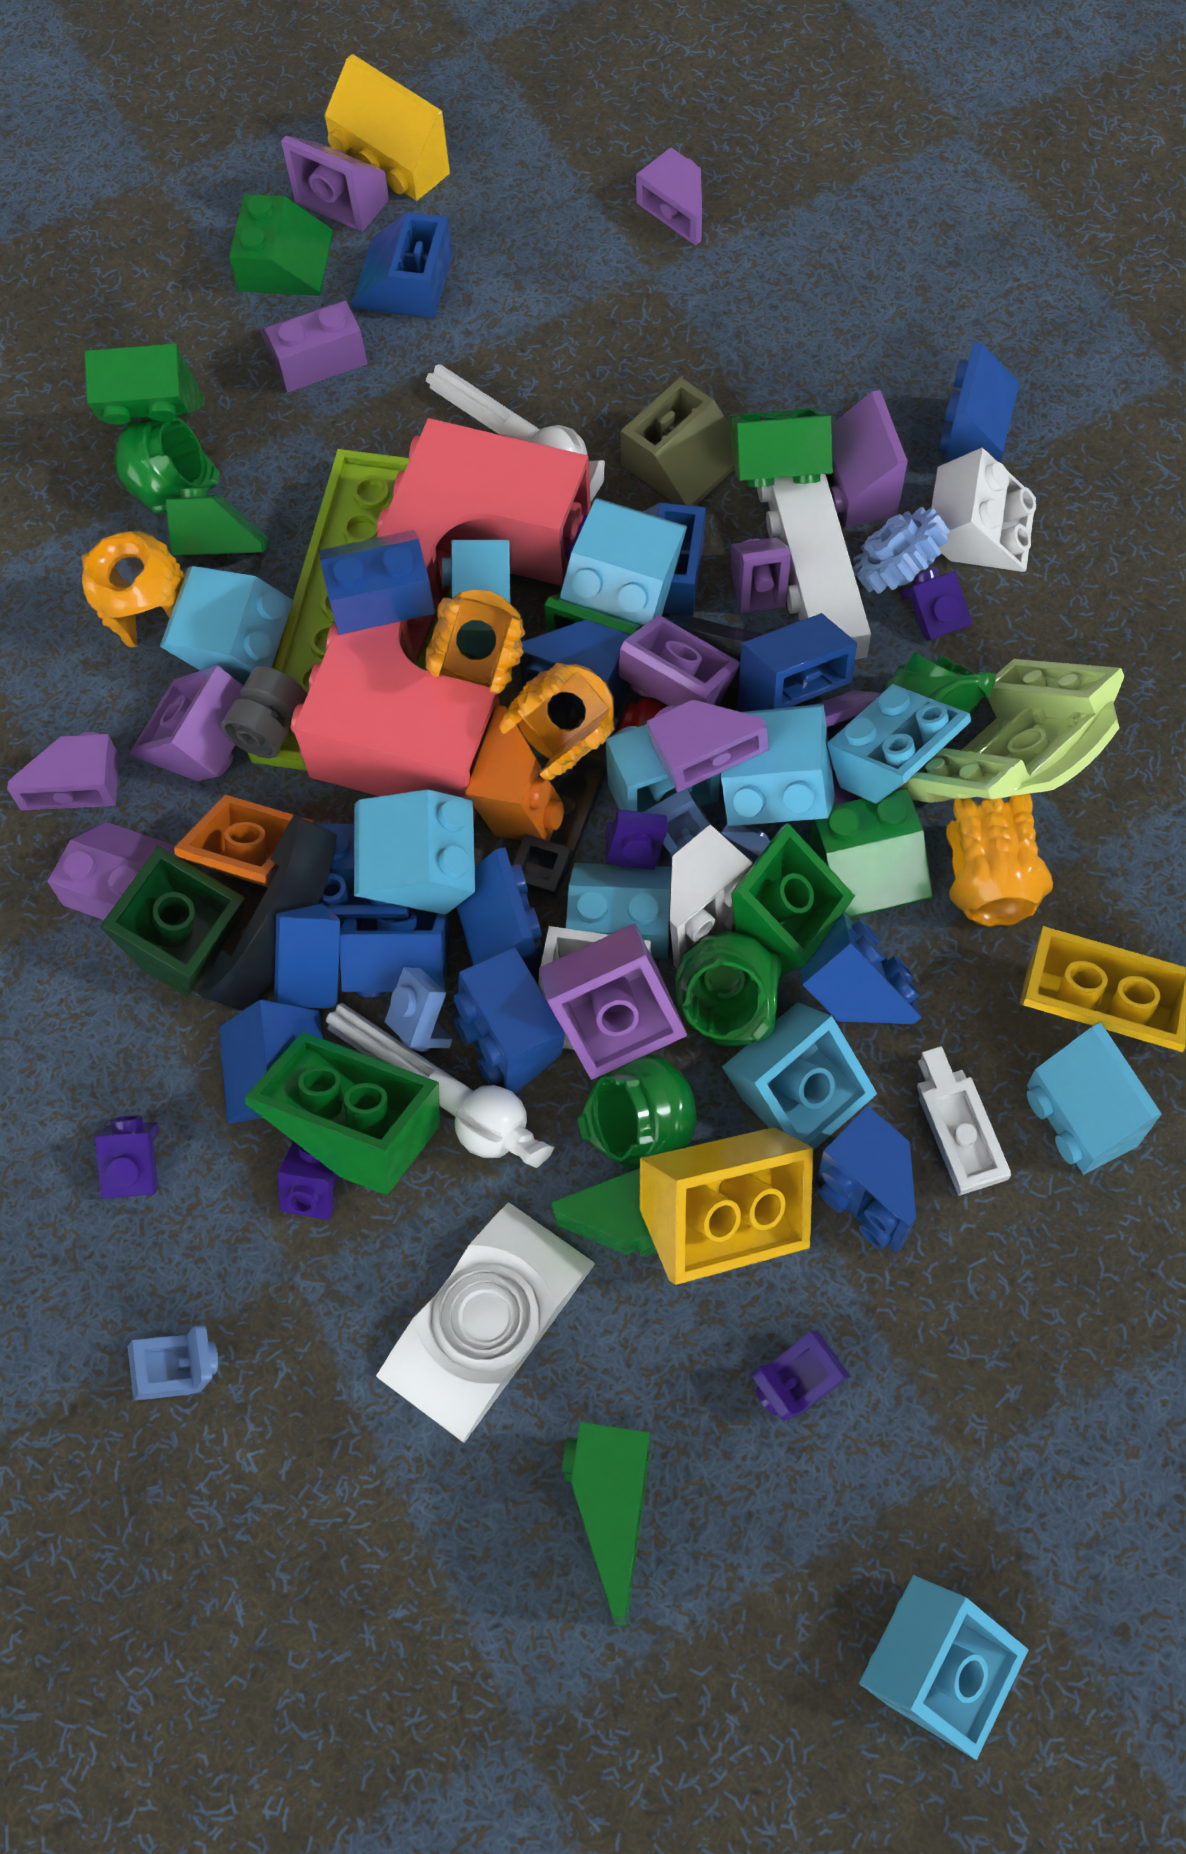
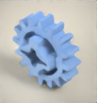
(900, 550)

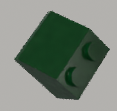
(173, 920)

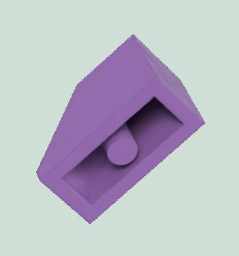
(673, 193)
(760, 574)
(704, 740)
(69, 775)

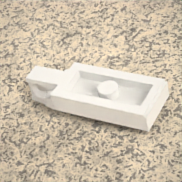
(960, 1125)

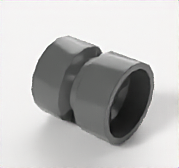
(264, 713)

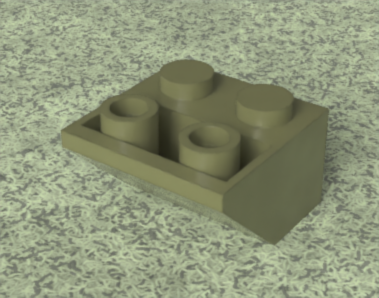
(679, 444)

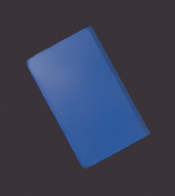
(307, 957)

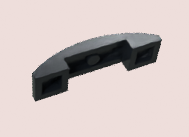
(546, 861)
(305, 863)

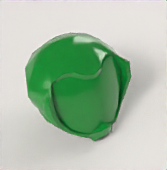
(159, 459)
(943, 682)
(729, 988)
(639, 1111)

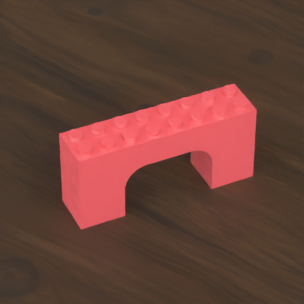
(369, 709)

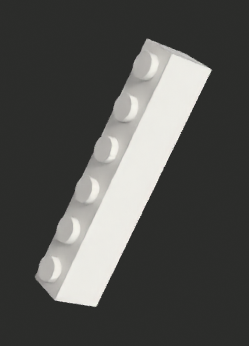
(819, 562)

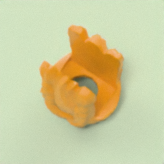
(114, 597)
(482, 605)
(562, 745)
(996, 861)

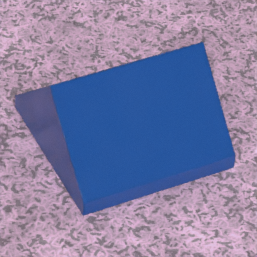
(254, 1043)

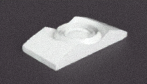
(484, 1320)

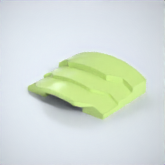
(1044, 733)

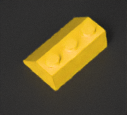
(387, 128)
(1108, 986)
(727, 1202)

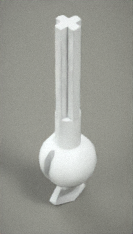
(507, 422)
(487, 1119)

